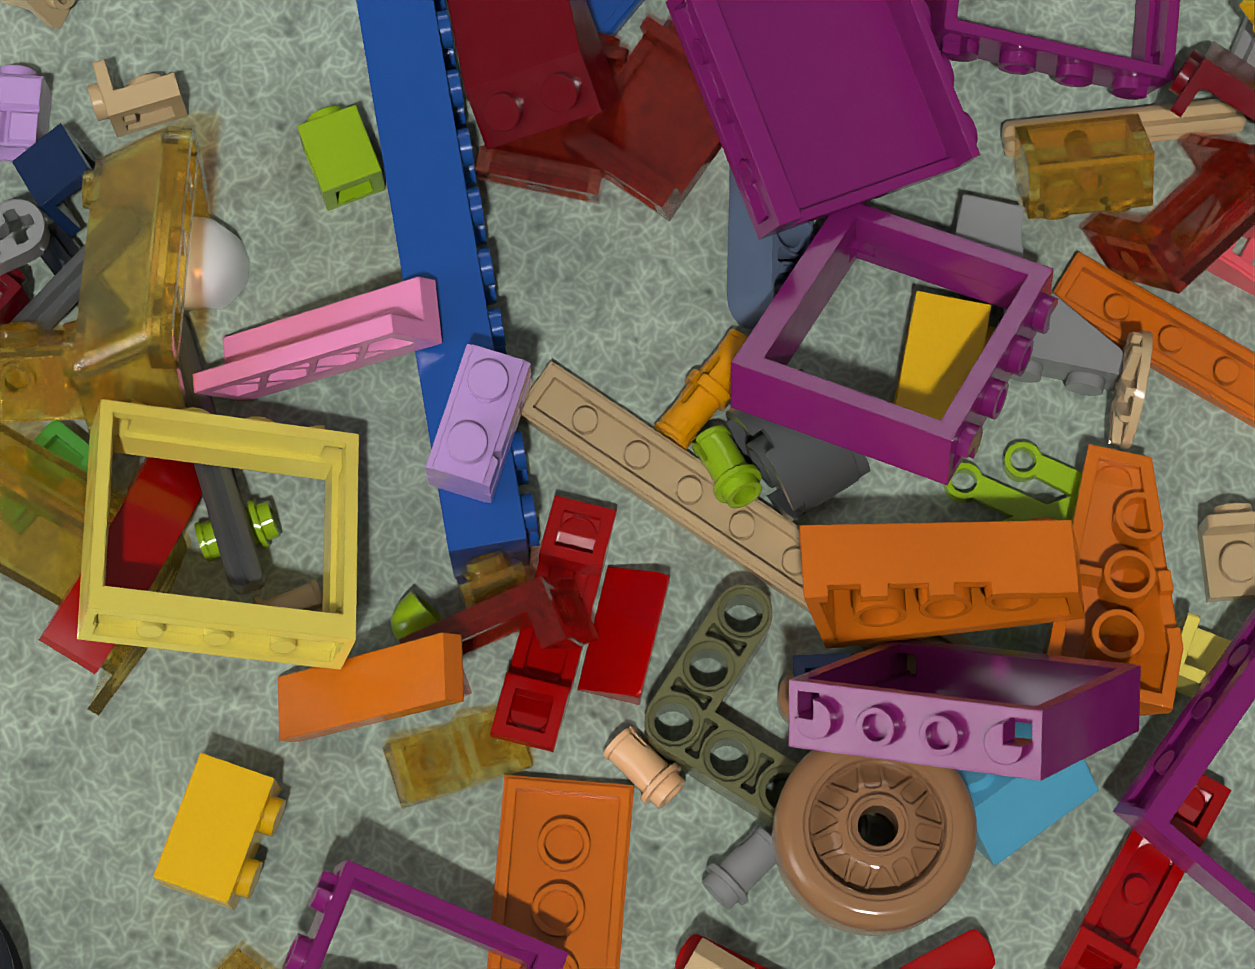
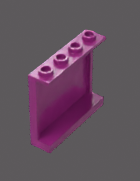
(824, 101)

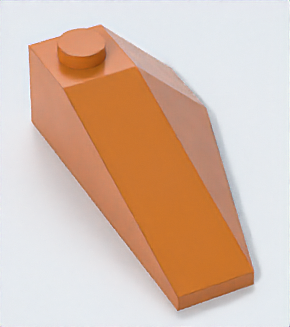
(1123, 577)

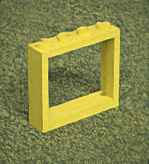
(215, 624)

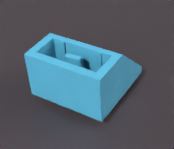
(1018, 809)

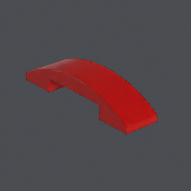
(137, 548)
(539, 678)
(1139, 889)

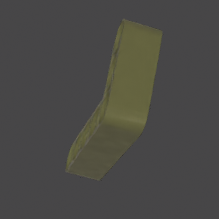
(711, 731)

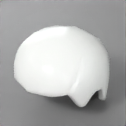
(215, 266)

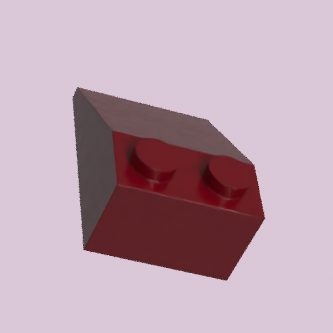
(530, 65)

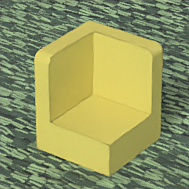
(1199, 654)

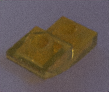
(489, 577)
(452, 759)

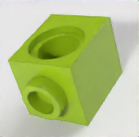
(340, 156)

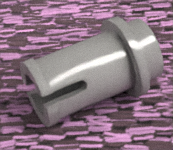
(741, 869)

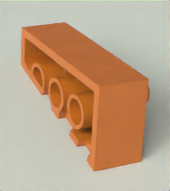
(938, 578)

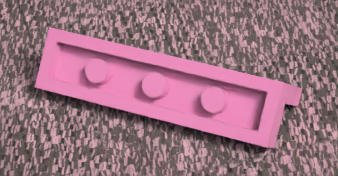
(326, 342)

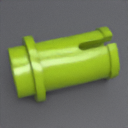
(734, 478)
(262, 522)

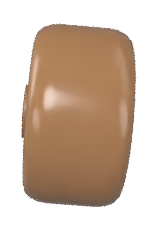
(865, 885)

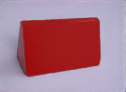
(627, 634)

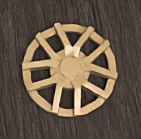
(1130, 389)

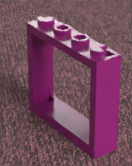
(1072, 66)
(864, 423)
(965, 707)
(1183, 760)
(348, 878)

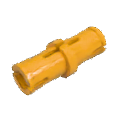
(704, 395)

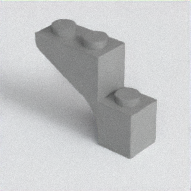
(1072, 346)

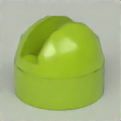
(412, 615)

